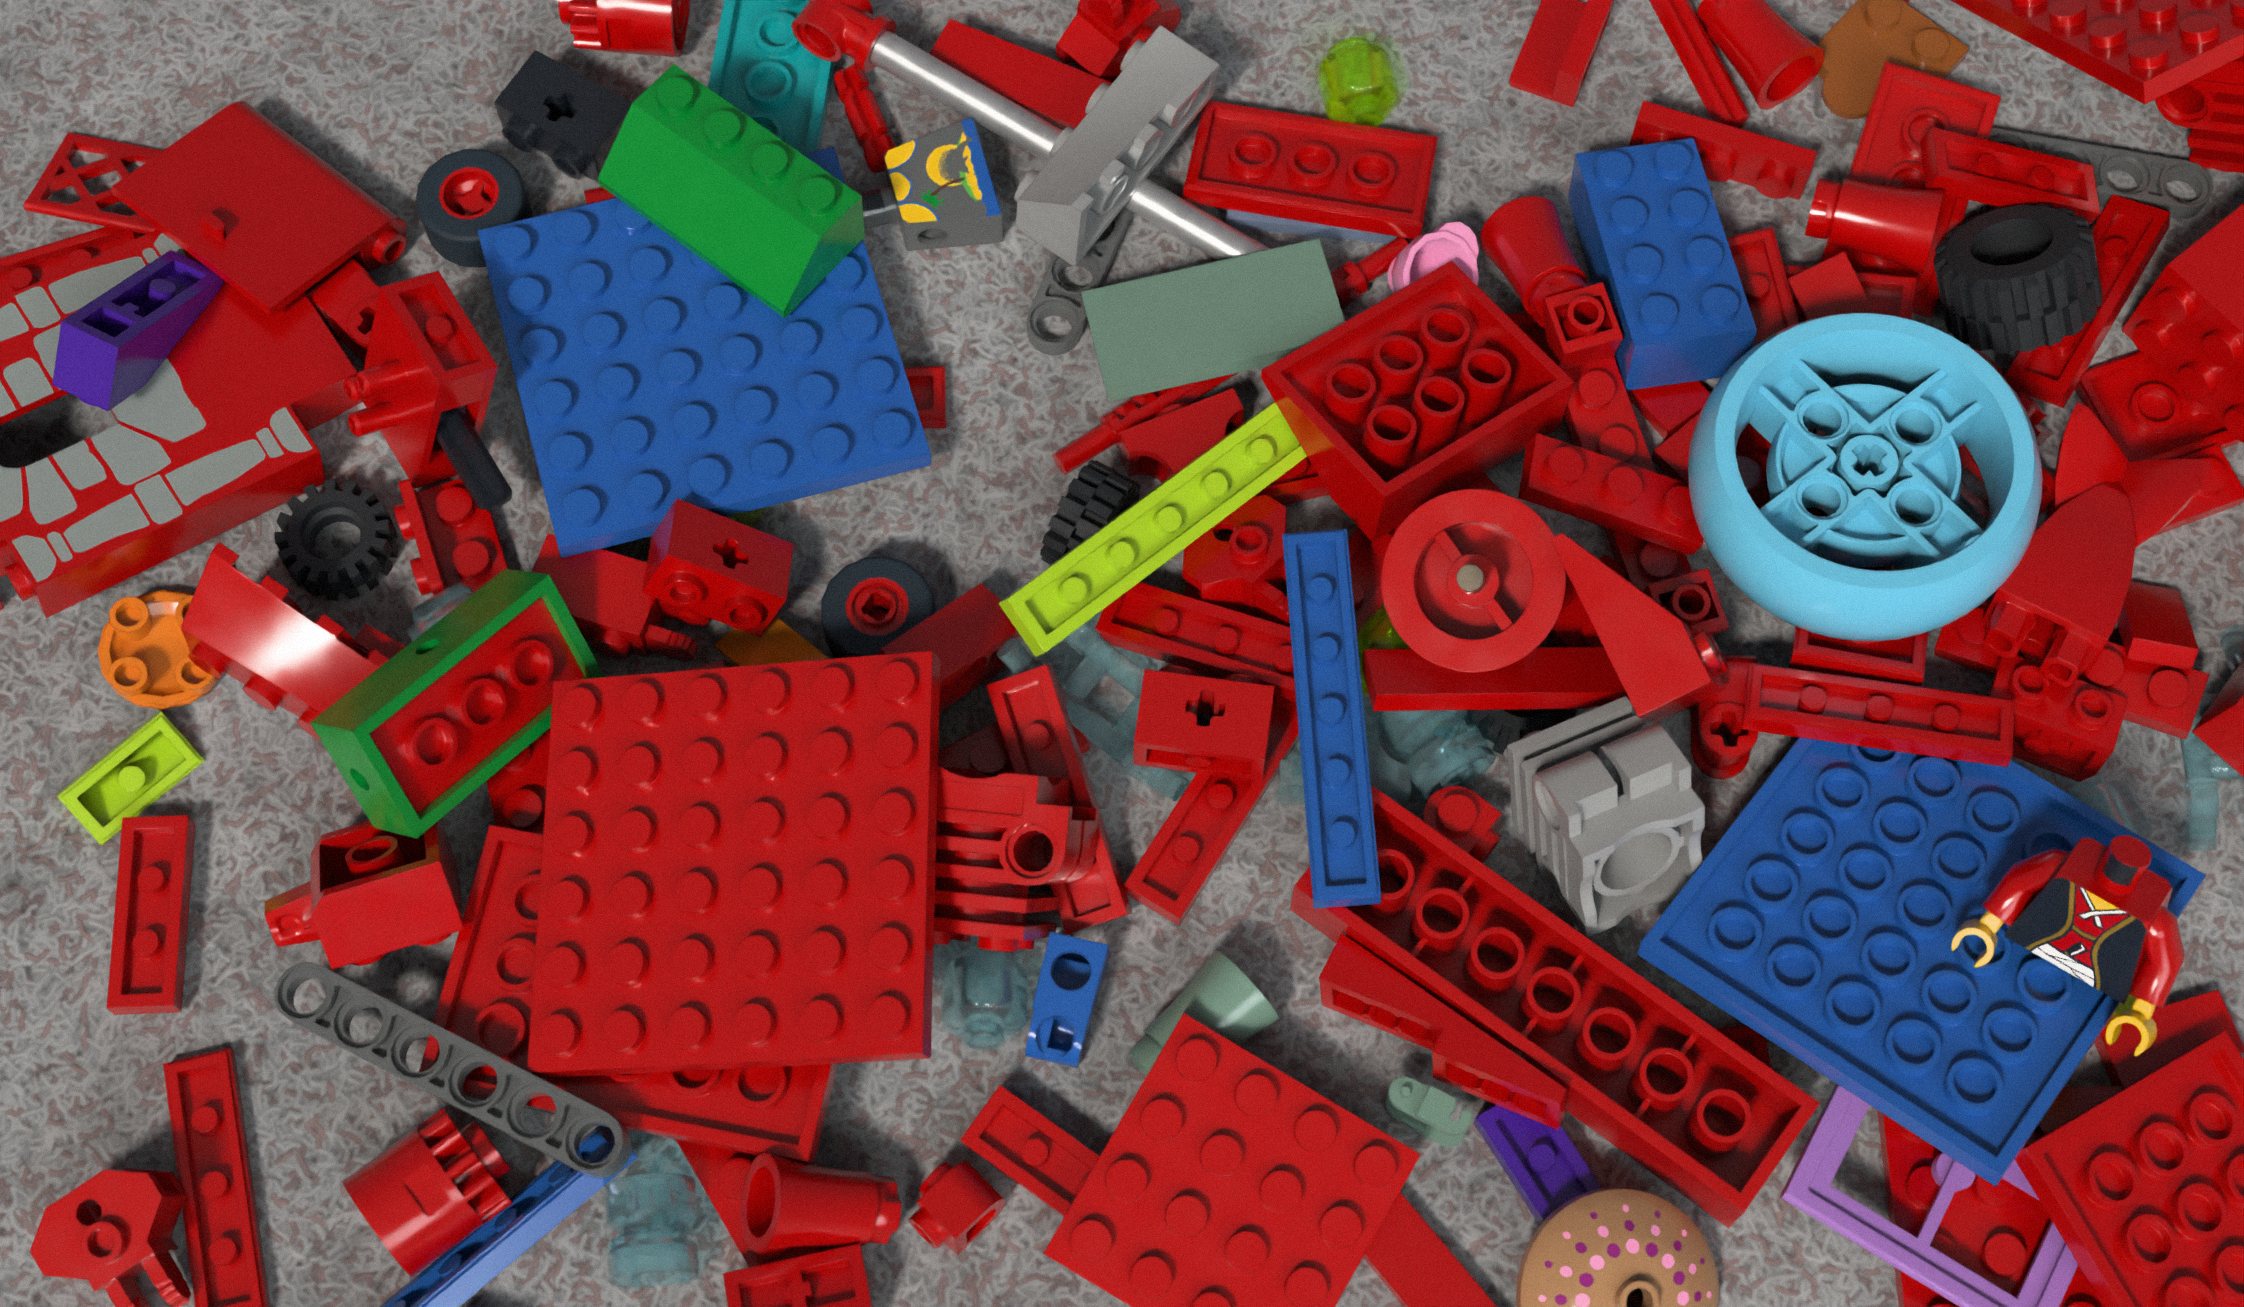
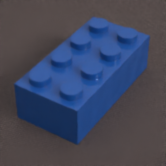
(1663, 262)

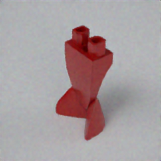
(2082, 557)

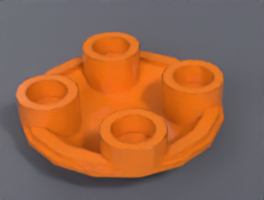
(147, 653)

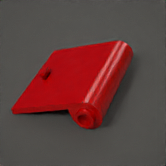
(260, 207)

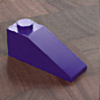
(131, 329)

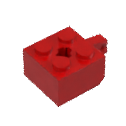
(371, 895)

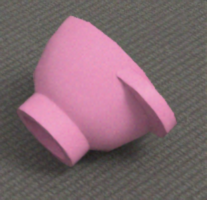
(1432, 250)

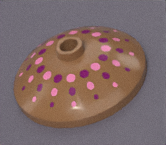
(1613, 1243)

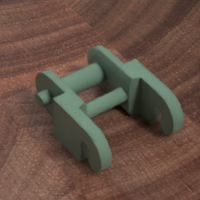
(1426, 1111)

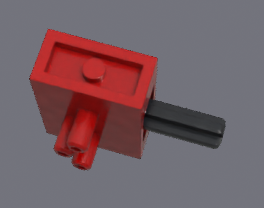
(429, 388)

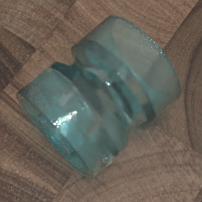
(1438, 747)
(652, 1230)

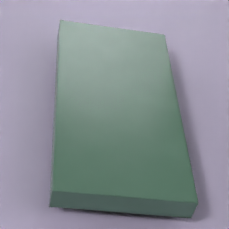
(1210, 318)

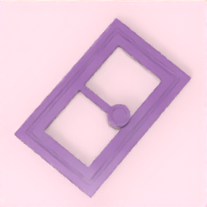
(1812, 1193)

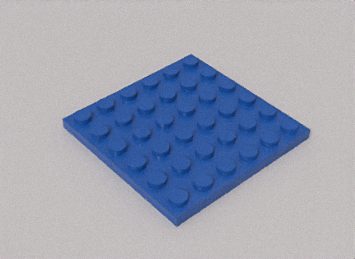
(676, 383)
(1837, 924)

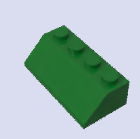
(732, 191)

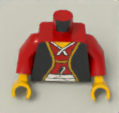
(2094, 918)

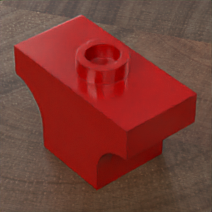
(1178, 435)

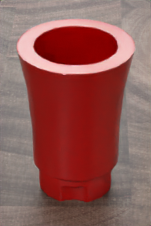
(1762, 48)
(1876, 220)
(1532, 251)
(815, 1205)

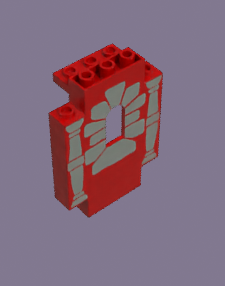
(192, 449)

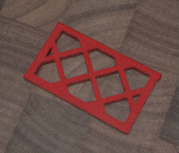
(61, 175)

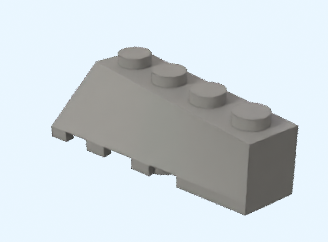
(1115, 144)

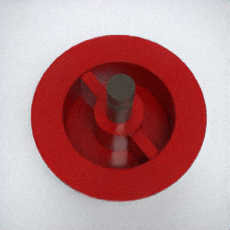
(1473, 580)

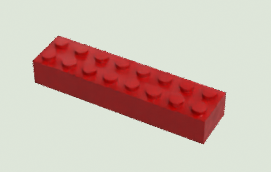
(1622, 1048)

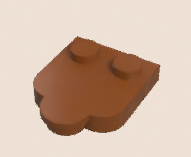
(1875, 34)

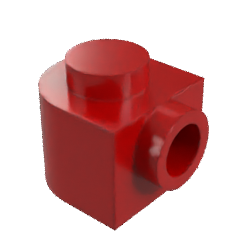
(1464, 820)
(955, 1206)

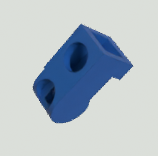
(1066, 999)

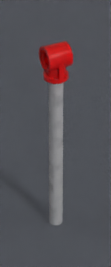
(850, 28)

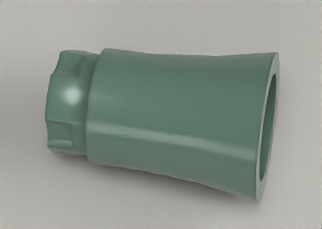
(1217, 998)

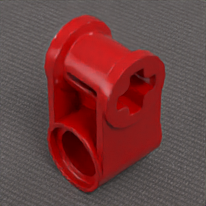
(348, 304)
(1723, 716)

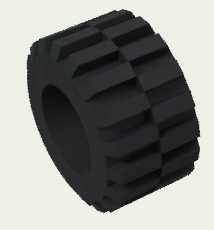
(2018, 278)

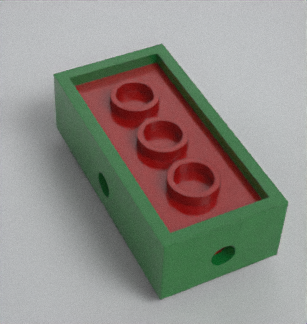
(456, 702)

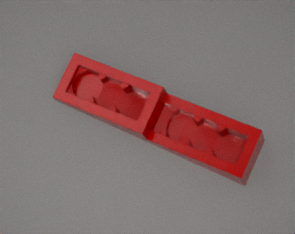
(1023, 76)
(1462, 1053)

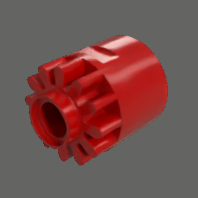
(628, 25)
(430, 1190)

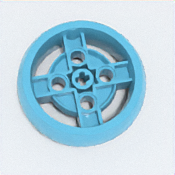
(1886, 384)

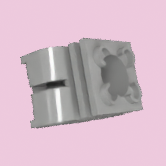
(1606, 814)

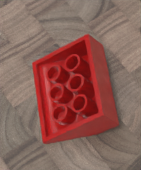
(1416, 397)

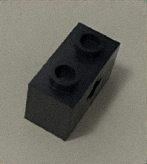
(561, 116)

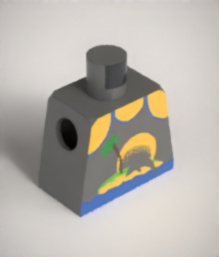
(938, 191)

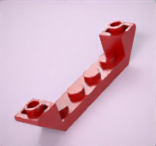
(1600, 418)

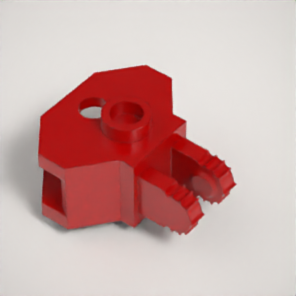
(1108, 29)
(1245, 565)
(115, 1232)

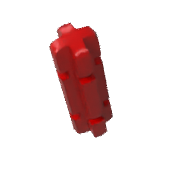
(864, 116)

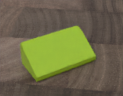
(130, 777)

